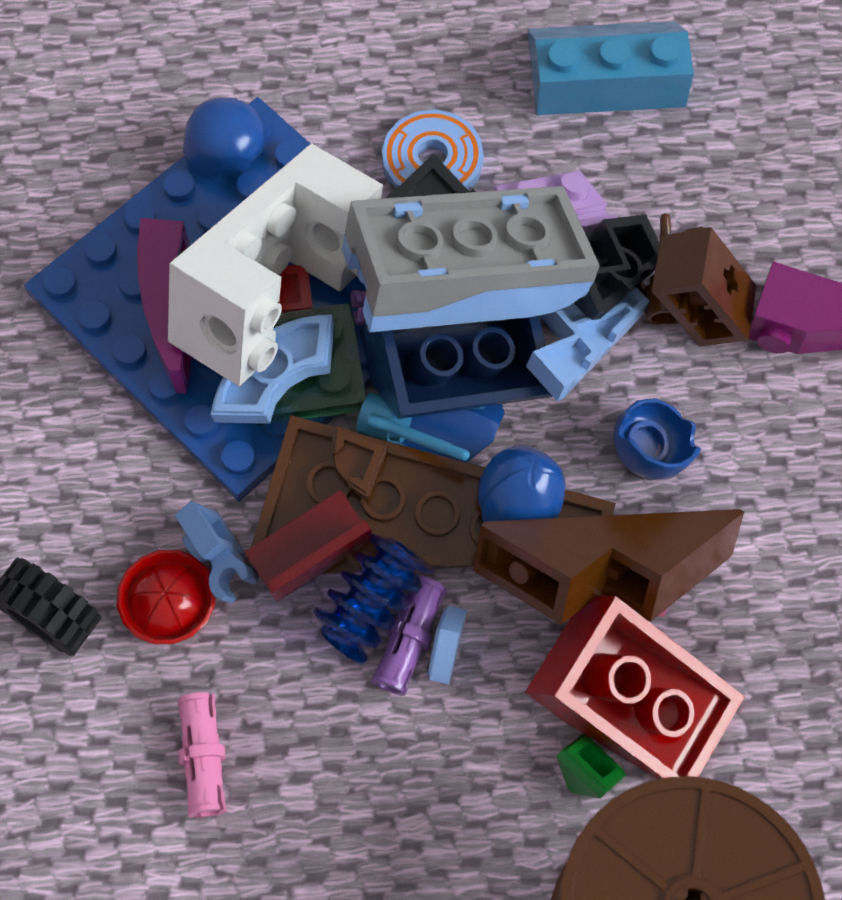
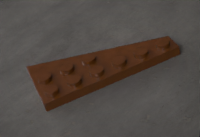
(416, 499)

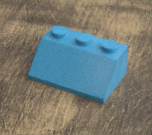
(610, 67)

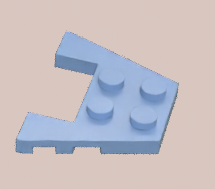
(581, 342)

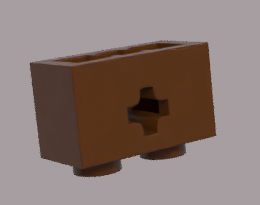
(704, 287)

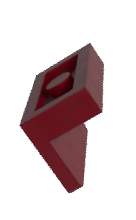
(309, 545)

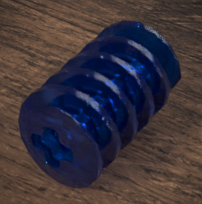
(370, 596)

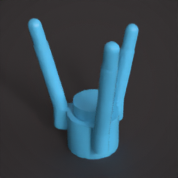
(381, 423)

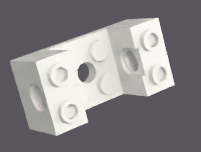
(229, 279)

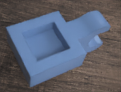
(212, 540)

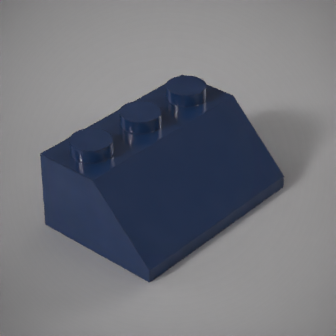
(454, 365)

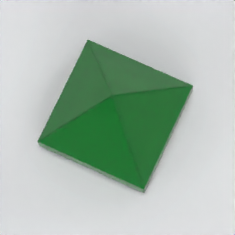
(588, 768)

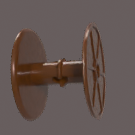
(688, 844)

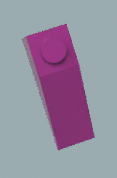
(798, 312)

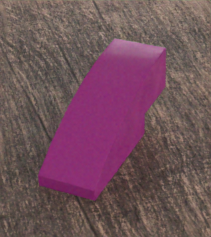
(158, 246)

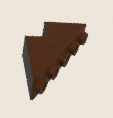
(637, 557)

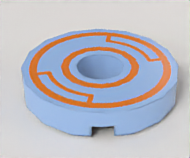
(432, 131)

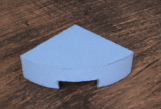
(446, 644)

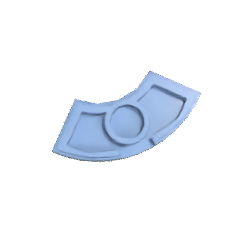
(302, 352)

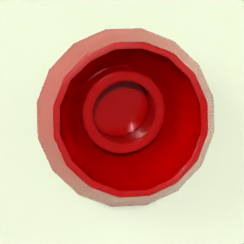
(165, 597)

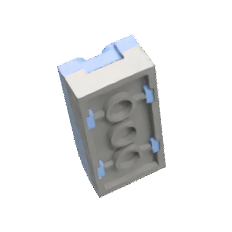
(467, 257)

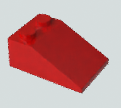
(635, 690)

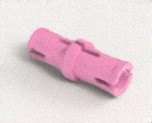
(201, 755)

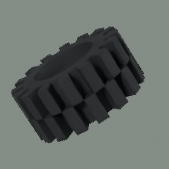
(46, 606)

